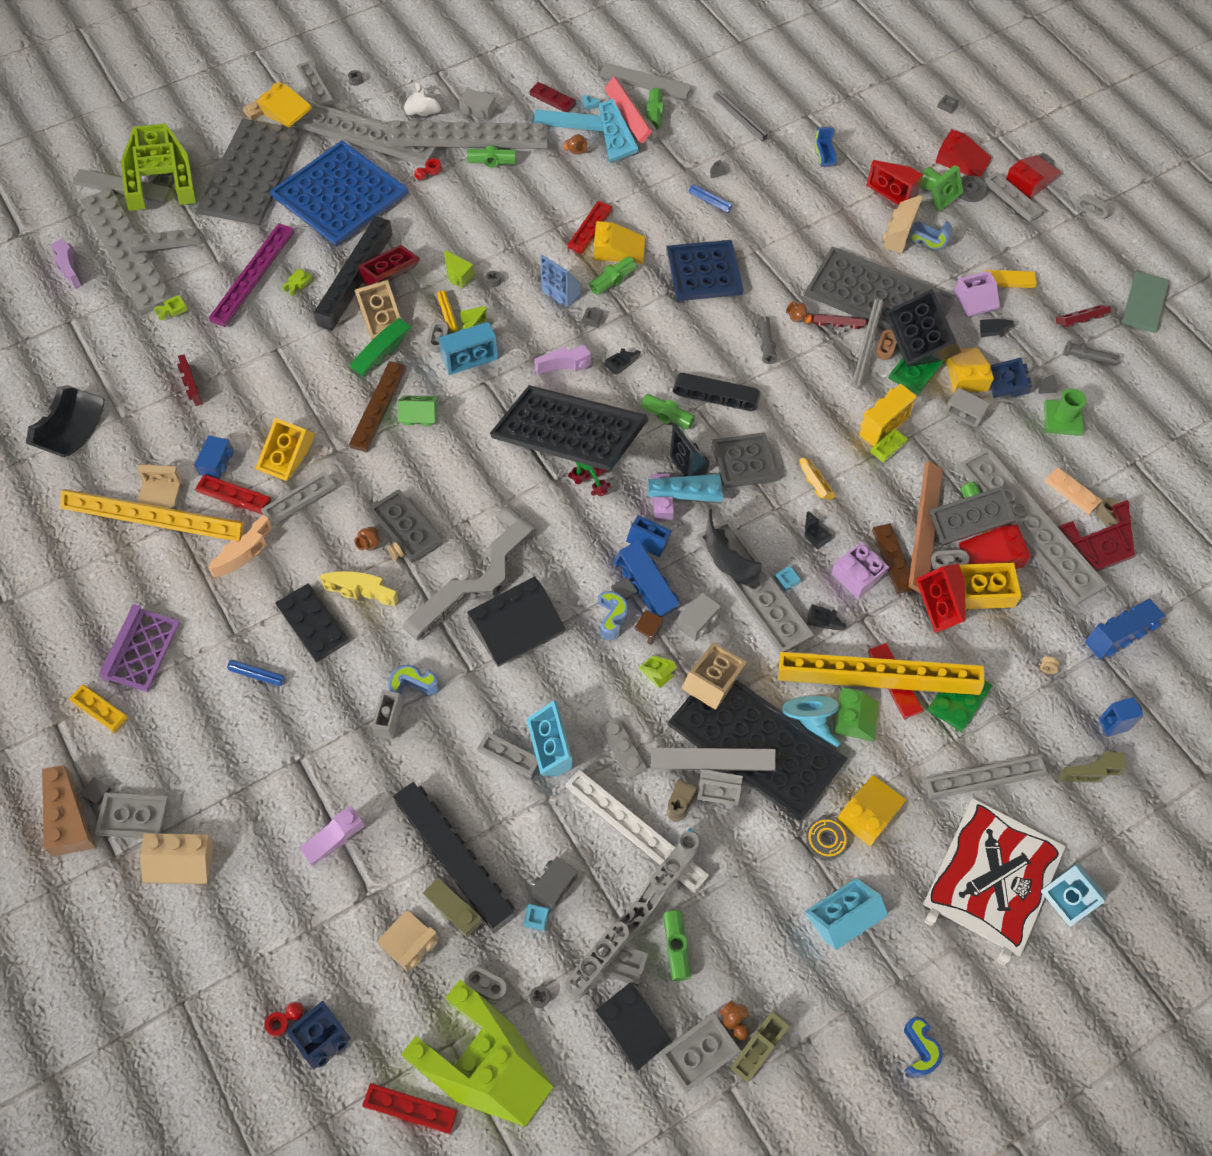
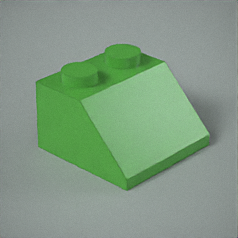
(418, 410)
(856, 715)

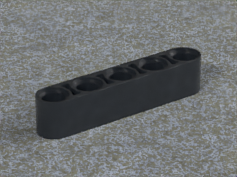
(716, 391)

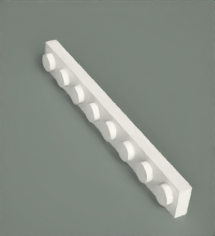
(632, 827)

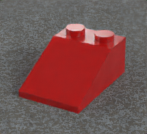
(964, 153)
(1032, 175)
(894, 181)
(997, 546)
(944, 596)

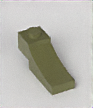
(1107, 764)
(453, 907)
(760, 1045)

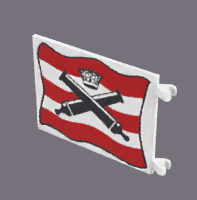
(994, 878)

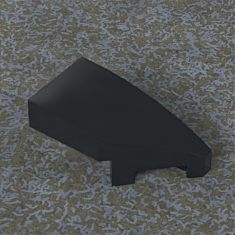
(995, 327)
(621, 360)
(814, 532)
(824, 618)

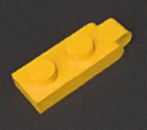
(815, 478)

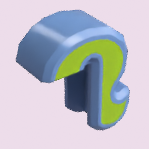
(930, 236)
(616, 617)
(412, 677)

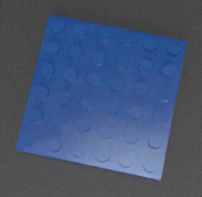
(339, 192)

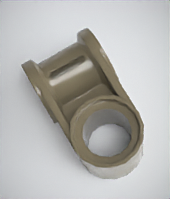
(1105, 513)
(681, 797)

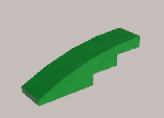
(380, 346)

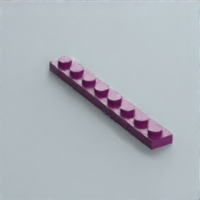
(251, 275)

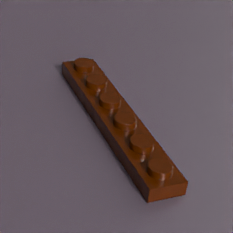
(377, 406)

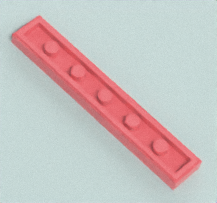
(628, 110)

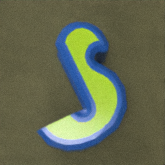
(824, 146)
(926, 1046)

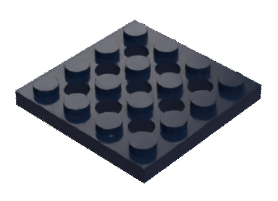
(711, 263)

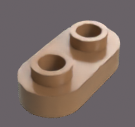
(886, 345)

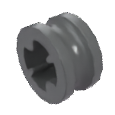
(355, 77)
(493, 282)
(540, 989)

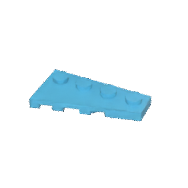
(616, 133)
(688, 487)

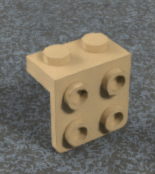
(159, 485)
(408, 940)

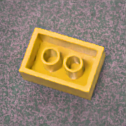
(887, 414)
(991, 585)

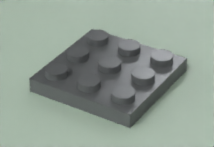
(744, 460)

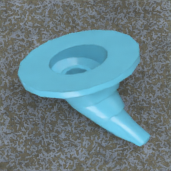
(813, 714)

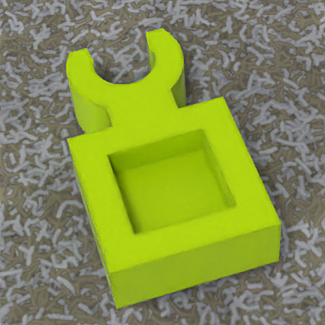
(298, 279)
(172, 306)

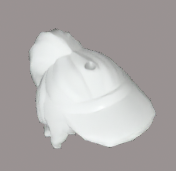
(420, 104)

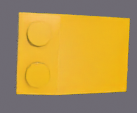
(283, 104)
(617, 242)
(969, 371)
(284, 449)
(871, 810)

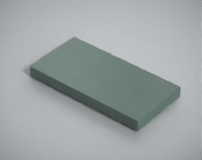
(1145, 301)

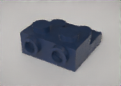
(1010, 378)
(318, 1035)

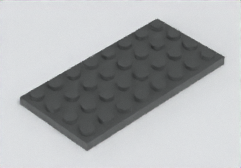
(249, 171)
(854, 284)

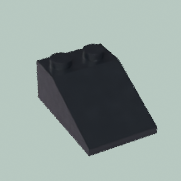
(687, 454)
(633, 1026)

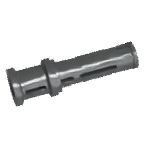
(768, 346)
(1083, 351)

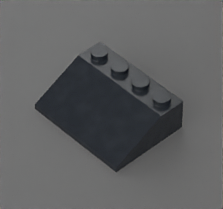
(922, 330)
(515, 621)

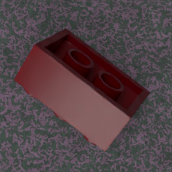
(388, 265)

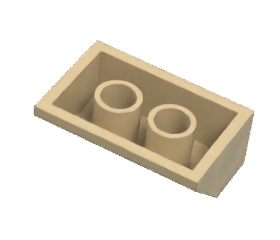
(901, 225)
(176, 858)

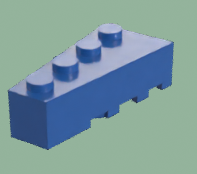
(646, 579)
(1122, 630)

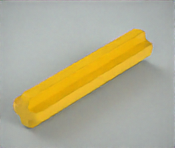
(447, 311)

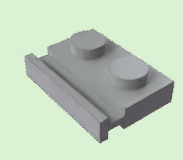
(719, 787)
(627, 965)

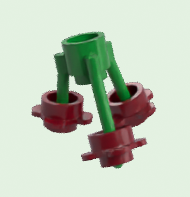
(579, 474)

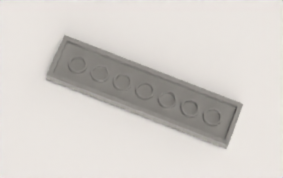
(766, 602)

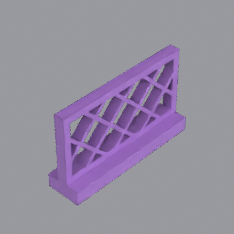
(122, 646)

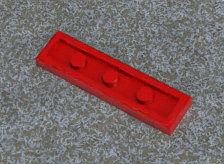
(587, 229)
(232, 494)
(904, 699)
(410, 1108)

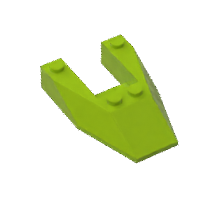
(151, 152)
(496, 1069)

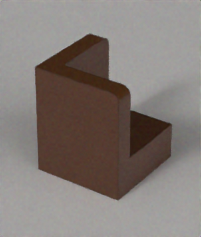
(649, 625)

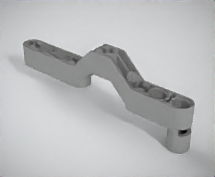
(486, 587)
(646, 903)

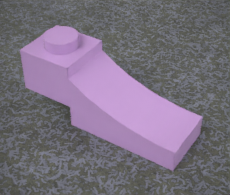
(64, 261)
(563, 359)
(662, 505)
(332, 836)

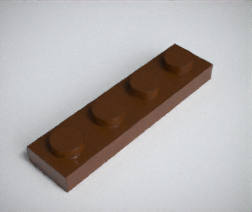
(893, 557)

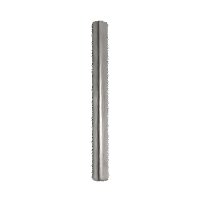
(867, 343)

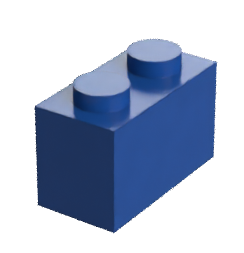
(214, 457)
(650, 534)
(1121, 716)

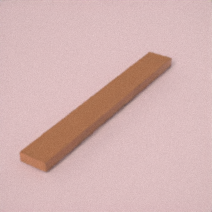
(925, 528)

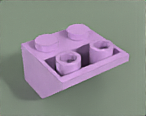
(977, 293)
(859, 570)

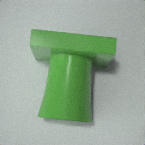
(943, 187)
(1066, 414)

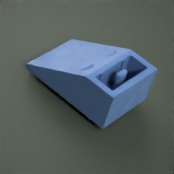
(559, 282)

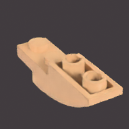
(239, 553)

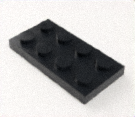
(312, 622)

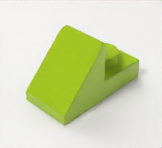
(474, 316)
(658, 670)

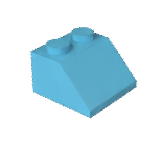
(1074, 894)

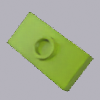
(889, 445)

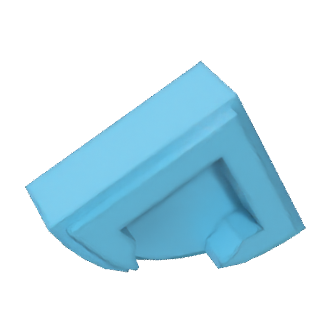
(590, 103)

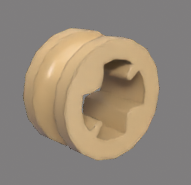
(395, 551)
(1049, 665)

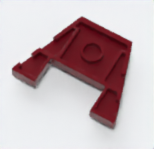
(1108, 545)

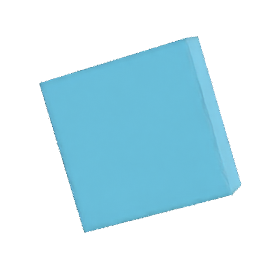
(787, 578)
(536, 917)

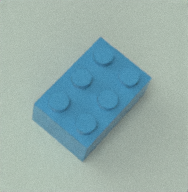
(468, 348)

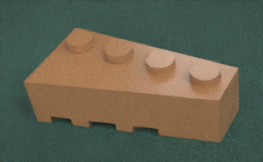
(63, 815)

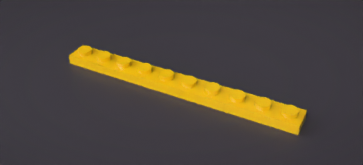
(151, 515)

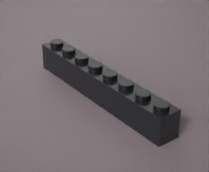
(349, 278)
(454, 857)

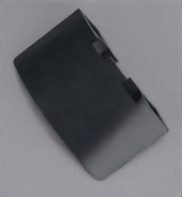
(70, 422)
(741, 569)

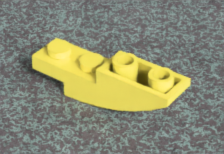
(355, 583)

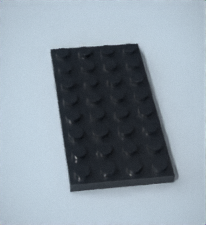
(569, 427)
(748, 721)

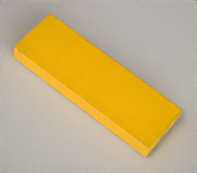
(1015, 279)
(98, 708)

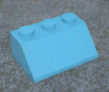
(550, 741)
(847, 913)

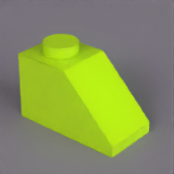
(458, 269)

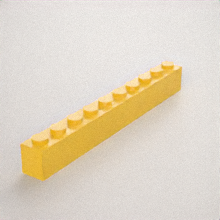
(881, 673)

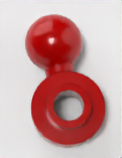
(432, 167)
(293, 1012)

